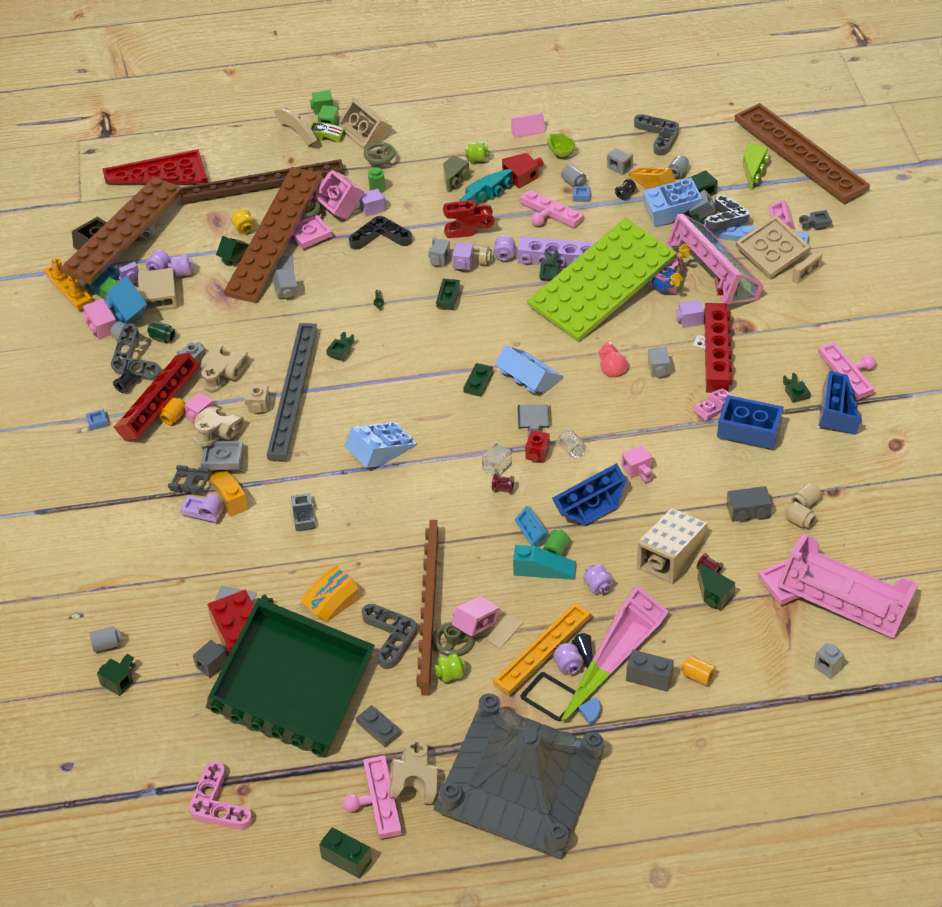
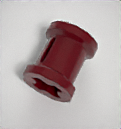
(498, 480)
(710, 563)

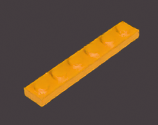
(541, 649)

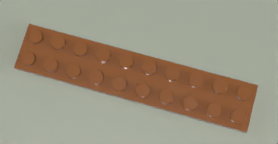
(802, 152)
(121, 230)
(273, 235)

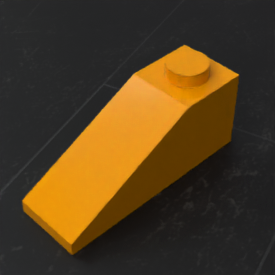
(652, 176)
(229, 492)

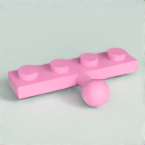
(550, 208)
(842, 364)
(383, 806)

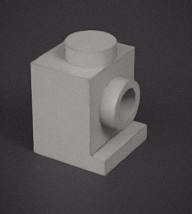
(619, 161)
(439, 252)
(196, 350)
(833, 656)

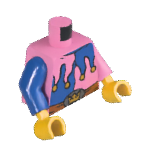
(670, 277)

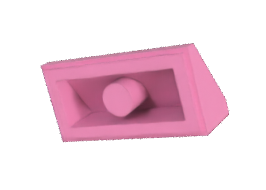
(527, 125)
(783, 211)

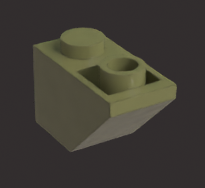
(455, 172)

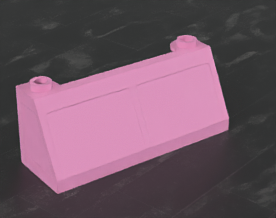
(845, 588)

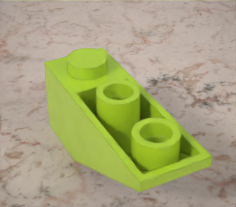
(754, 163)

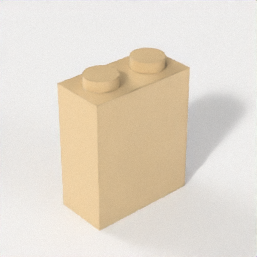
(158, 289)

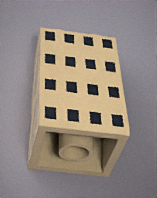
(670, 545)

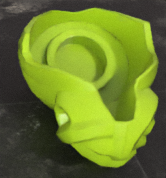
(560, 144)

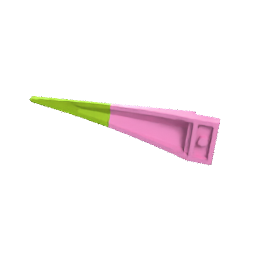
(630, 627)

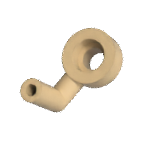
(484, 253)

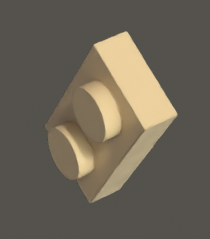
(807, 267)

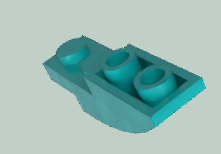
(488, 186)

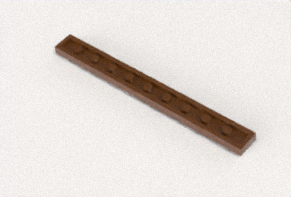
(252, 182)

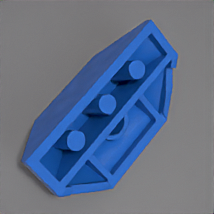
(592, 496)

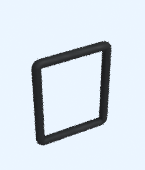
(537, 705)

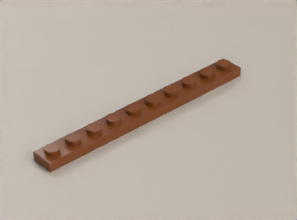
(427, 612)

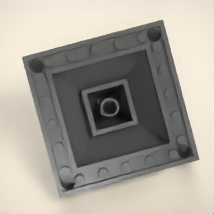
(520, 778)

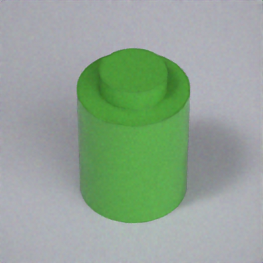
(376, 179)
(557, 542)

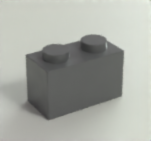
(749, 503)
(649, 670)

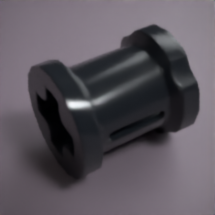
(625, 188)
(124, 381)

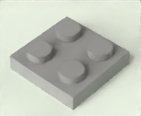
(222, 455)

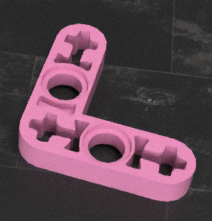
(210, 804)

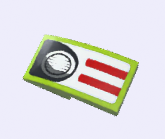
(327, 130)

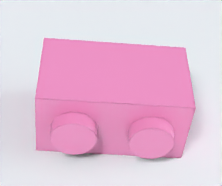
(99, 318)
(475, 615)

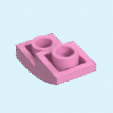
(713, 406)

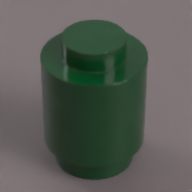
(161, 331)

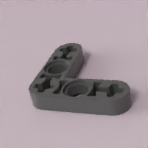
(667, 129)
(731, 215)
(127, 360)
(396, 630)

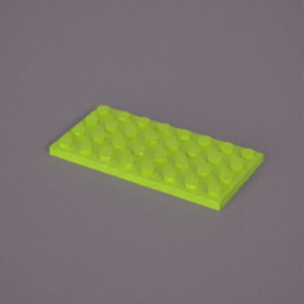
(601, 279)

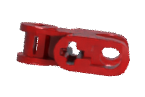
(468, 218)

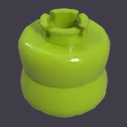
(476, 152)
(450, 667)

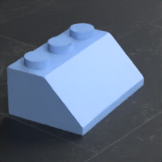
(527, 369)

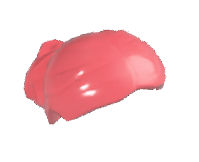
(612, 361)

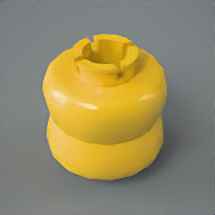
(243, 221)

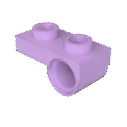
(205, 509)

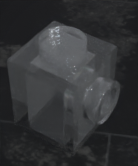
(497, 460)

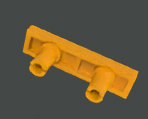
(67, 285)

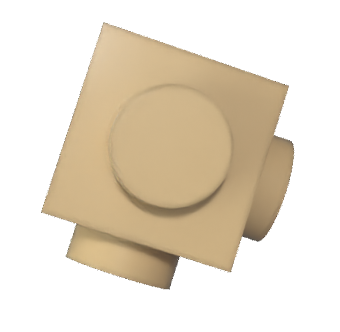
(257, 398)

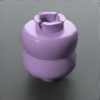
(504, 248)
(158, 260)
(181, 265)
(598, 579)
(568, 658)

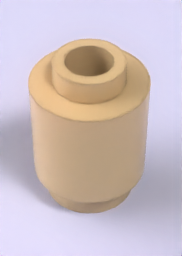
(807, 495)
(800, 515)

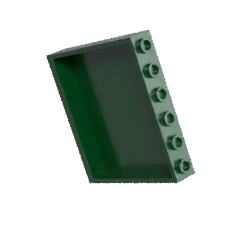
(290, 677)

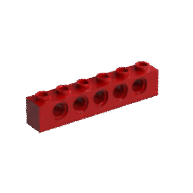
(716, 347)
(156, 396)

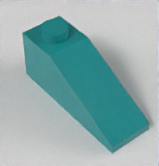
(537, 562)

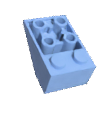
(671, 199)
(378, 443)

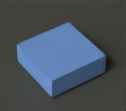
(581, 194)
(97, 419)

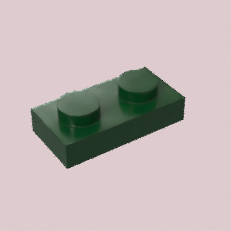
(448, 293)
(478, 379)

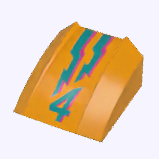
(331, 594)

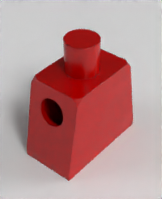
(523, 168)

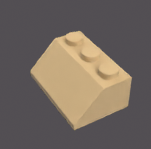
(363, 124)

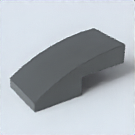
(303, 512)

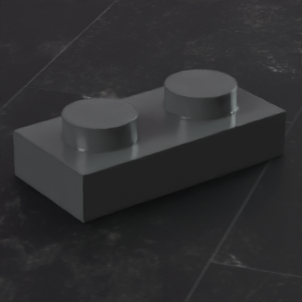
(378, 726)

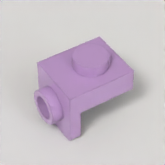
(130, 270)

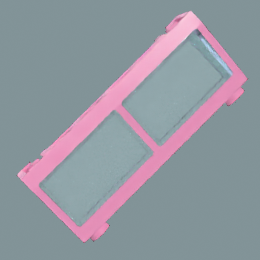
(736, 280)

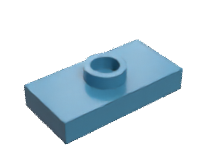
(109, 272)
(531, 526)

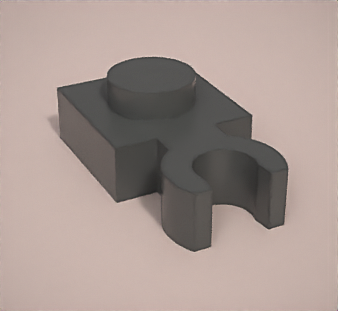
(817, 219)

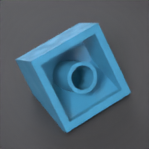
(125, 301)

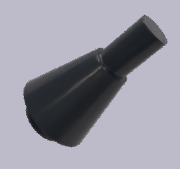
(584, 645)

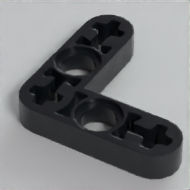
(378, 226)

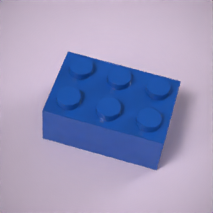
(750, 421)

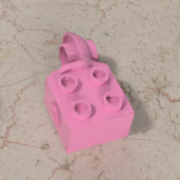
(338, 194)

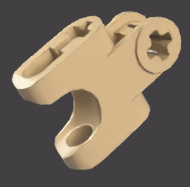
(218, 368)
(212, 426)
(413, 772)

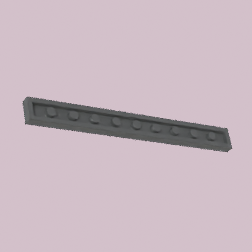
(292, 392)

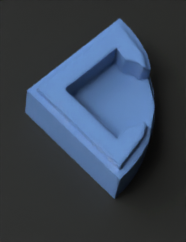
(590, 710)

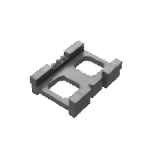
(191, 474)

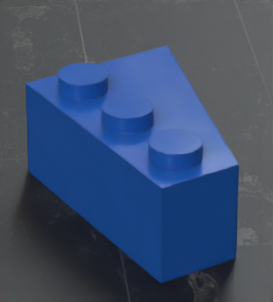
(837, 404)

